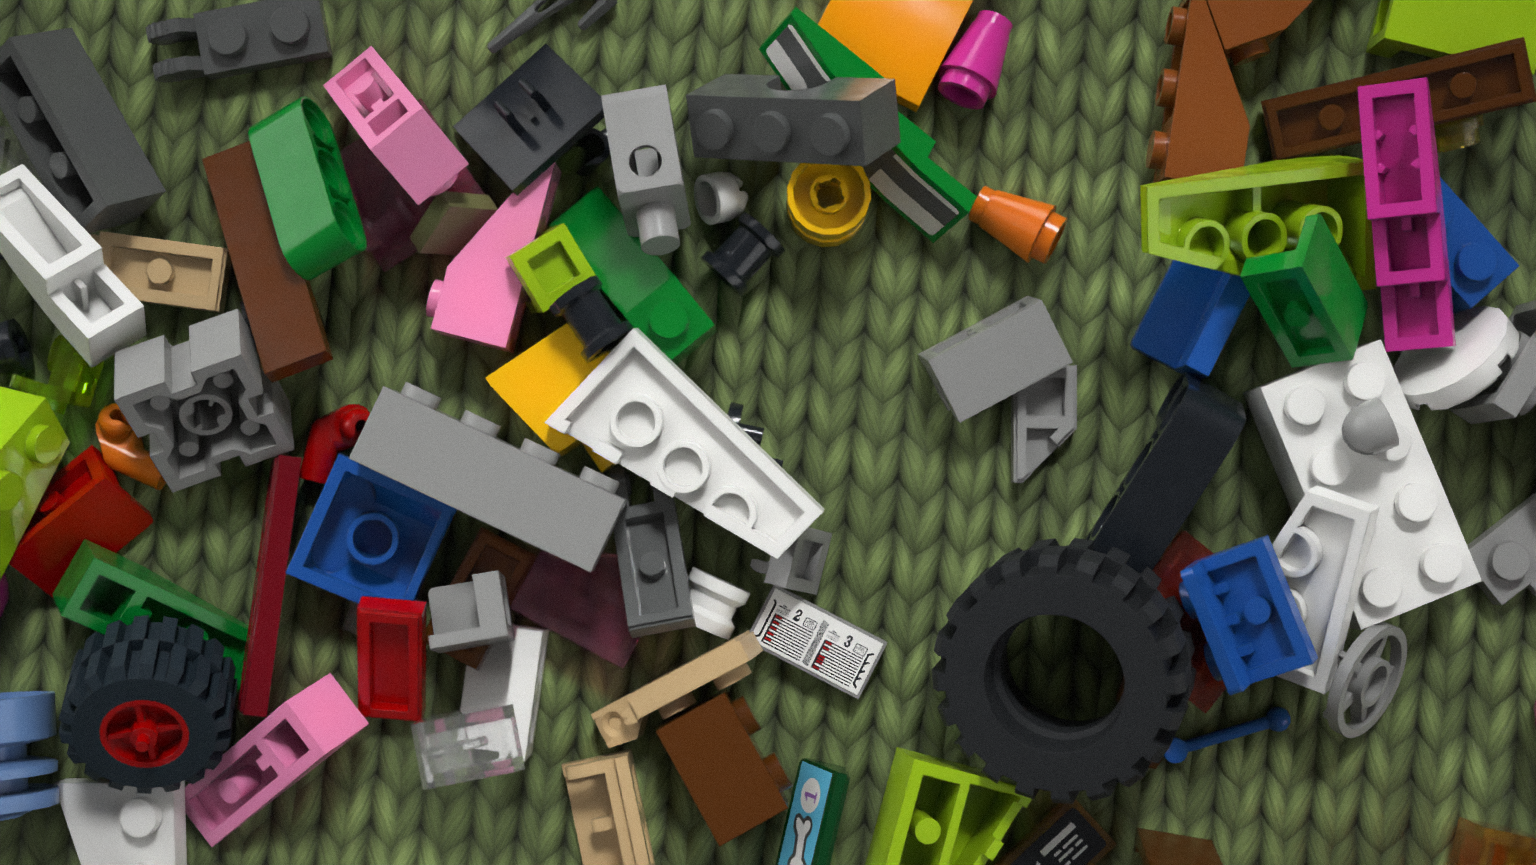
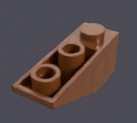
(1203, 112)

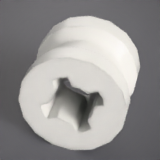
(715, 602)

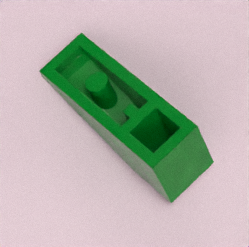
(636, 281)
(110, 588)

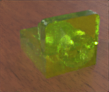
(70, 380)

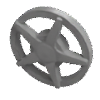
(1366, 679)

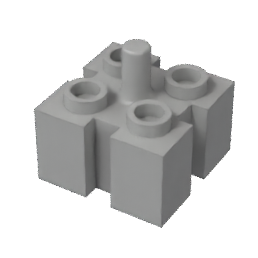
(203, 401)

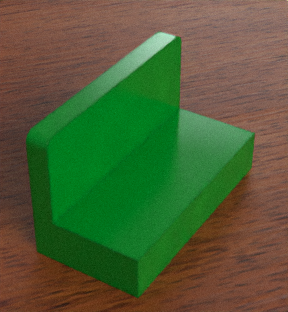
(1309, 297)

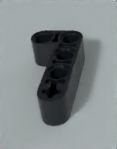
(1171, 472)

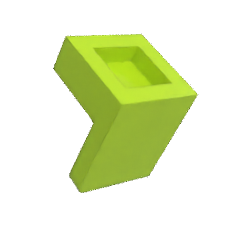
(549, 267)

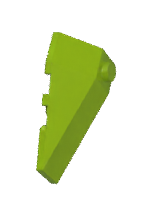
(1259, 211)

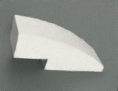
(65, 270)

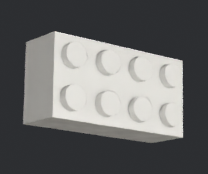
(1416, 538)

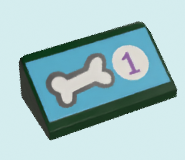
(813, 814)

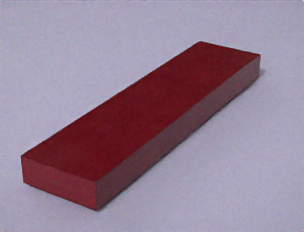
(269, 586)

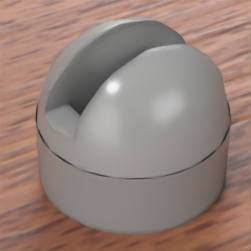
(1369, 428)

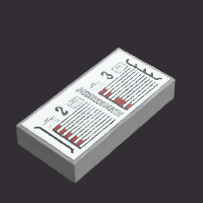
(817, 641)

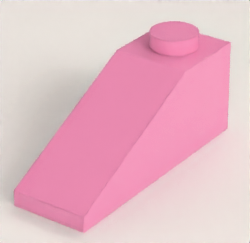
(396, 127)
(480, 291)
(272, 758)

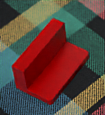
(77, 506)

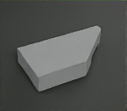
(1042, 420)

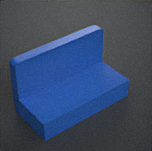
(1190, 318)

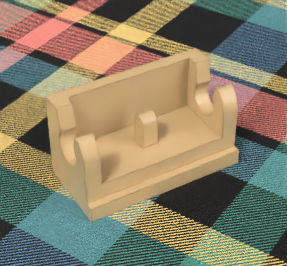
(608, 810)

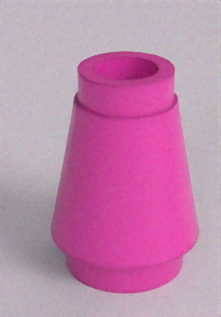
(976, 62)

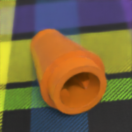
(1019, 223)

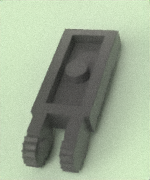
(243, 39)
(651, 563)

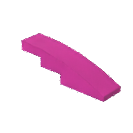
(1406, 214)

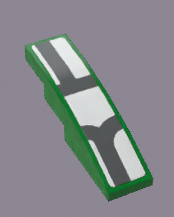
(903, 175)

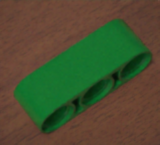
(307, 188)

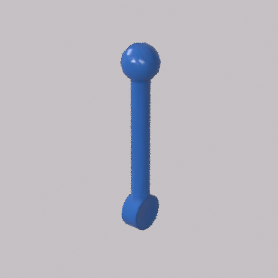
(1276, 719)

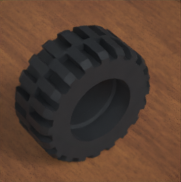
(1012, 731)

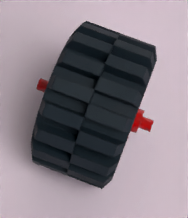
(149, 705)

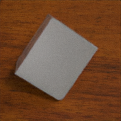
(470, 613)

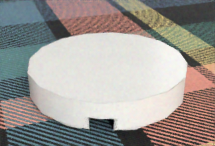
(1459, 372)

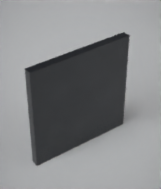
(531, 119)

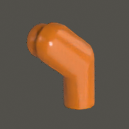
(124, 450)

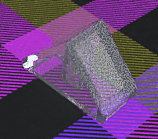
(467, 745)

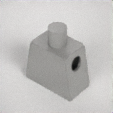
(648, 179)

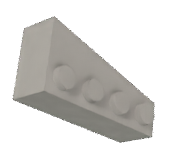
(488, 477)

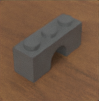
(827, 124)

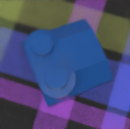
(369, 535)

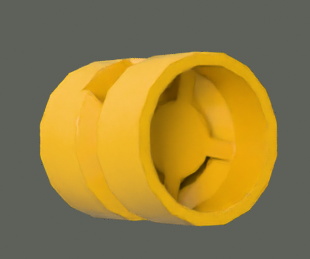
(827, 202)

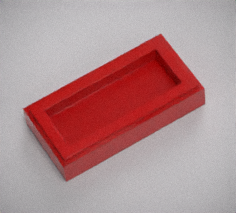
(391, 658)

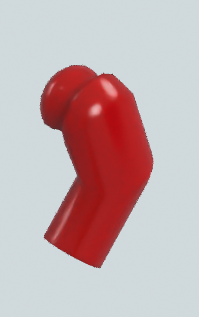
(330, 436)

